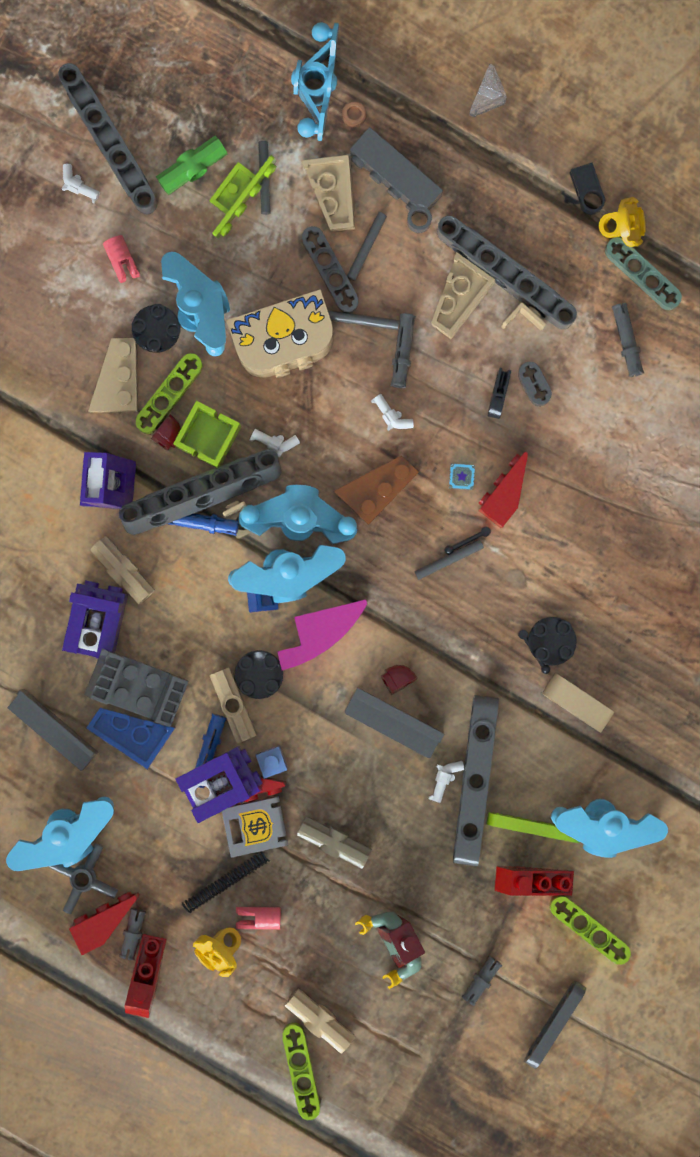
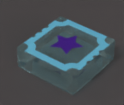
(461, 476)

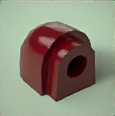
(167, 433)
(398, 677)

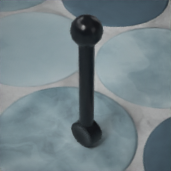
(485, 531)
(523, 634)

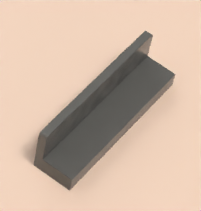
(393, 723)
(52, 729)

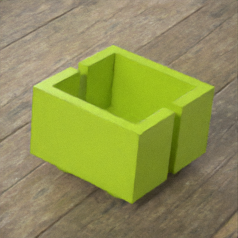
(207, 435)

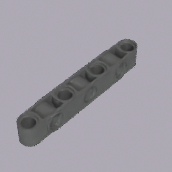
(107, 138)
(506, 272)
(200, 492)
(474, 799)

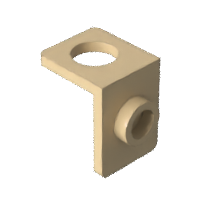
(530, 313)
(232, 512)

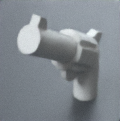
(76, 185)
(391, 416)
(275, 443)
(444, 777)

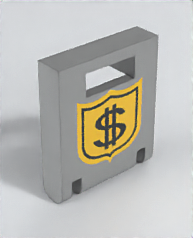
(258, 826)

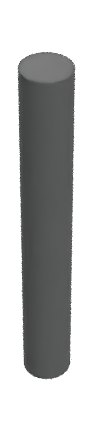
(265, 190)
(366, 246)
(363, 320)
(449, 559)

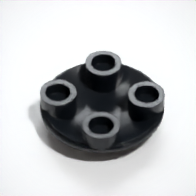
(155, 328)
(552, 641)
(258, 674)

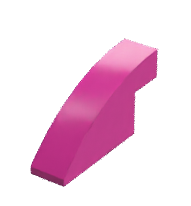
(320, 631)

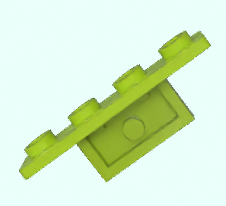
(236, 191)

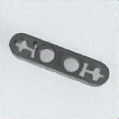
(330, 269)
(555, 1024)

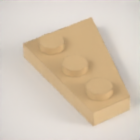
(333, 188)
(461, 295)
(118, 379)

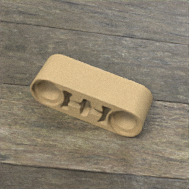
(578, 702)

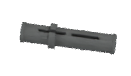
(627, 338)
(404, 340)

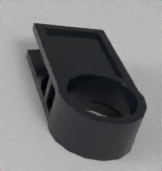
(585, 183)
(499, 393)

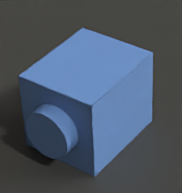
(272, 761)

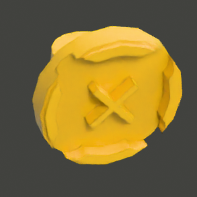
(629, 222)
(214, 952)

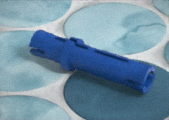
(208, 523)
(216, 722)

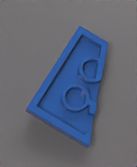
(132, 736)

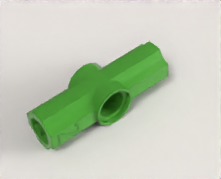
(191, 165)

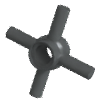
(93, 883)

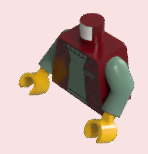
(400, 942)

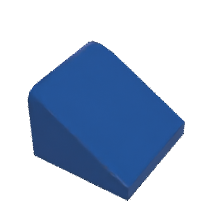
(261, 602)

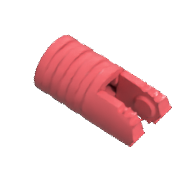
(118, 255)
(264, 917)

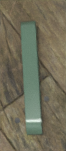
(640, 277)

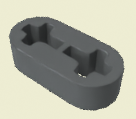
(540, 381)

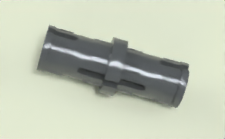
(132, 933)
(482, 980)

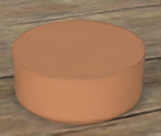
(354, 114)

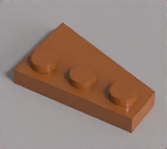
(376, 489)

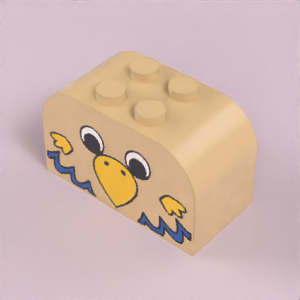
(283, 336)

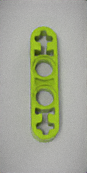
(172, 396)
(527, 826)
(589, 930)
(299, 1071)

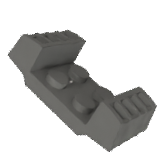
(136, 687)

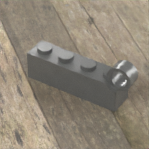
(398, 175)

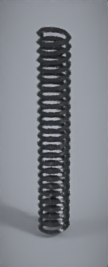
(225, 883)

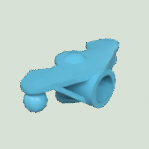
(315, 69)
(199, 302)
(298, 515)
(286, 573)
(607, 830)
(64, 838)

